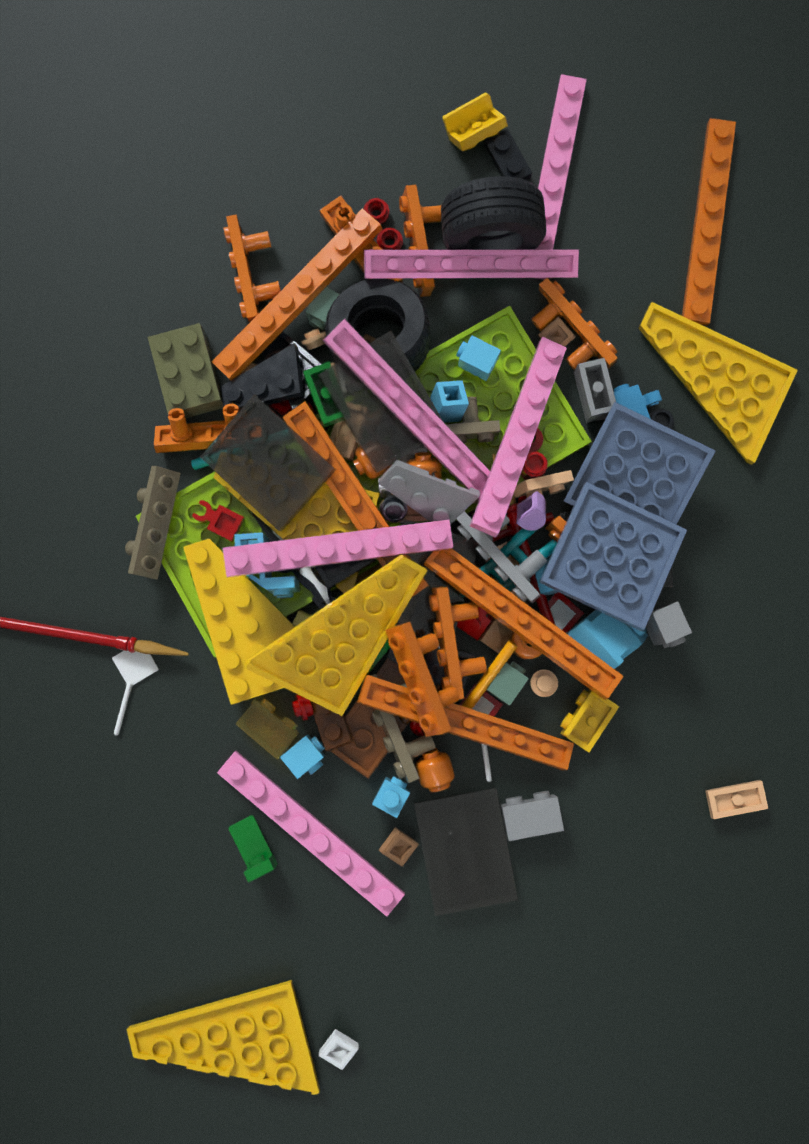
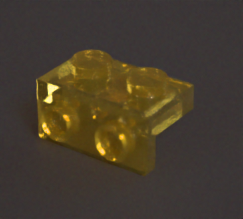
(267, 727)

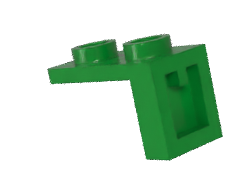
(253, 848)

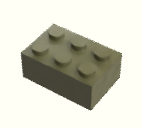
(186, 370)

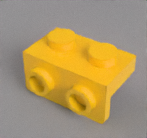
(473, 122)
(588, 719)

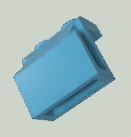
(279, 586)
(607, 637)

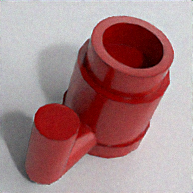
(534, 466)

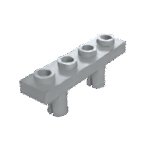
(517, 574)

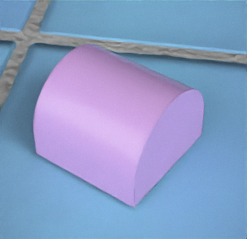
(532, 512)

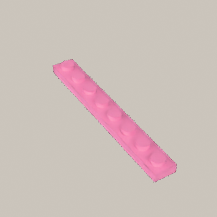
(559, 152)
(470, 264)
(407, 406)
(518, 438)
(337, 548)
(311, 833)

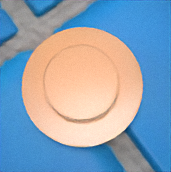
(313, 339)
(544, 683)

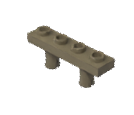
(473, 428)
(154, 522)
(402, 750)

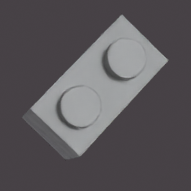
(594, 389)
(668, 626)
(531, 816)

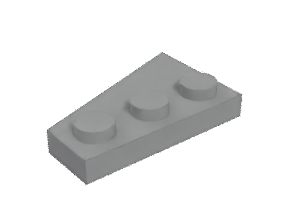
(427, 494)

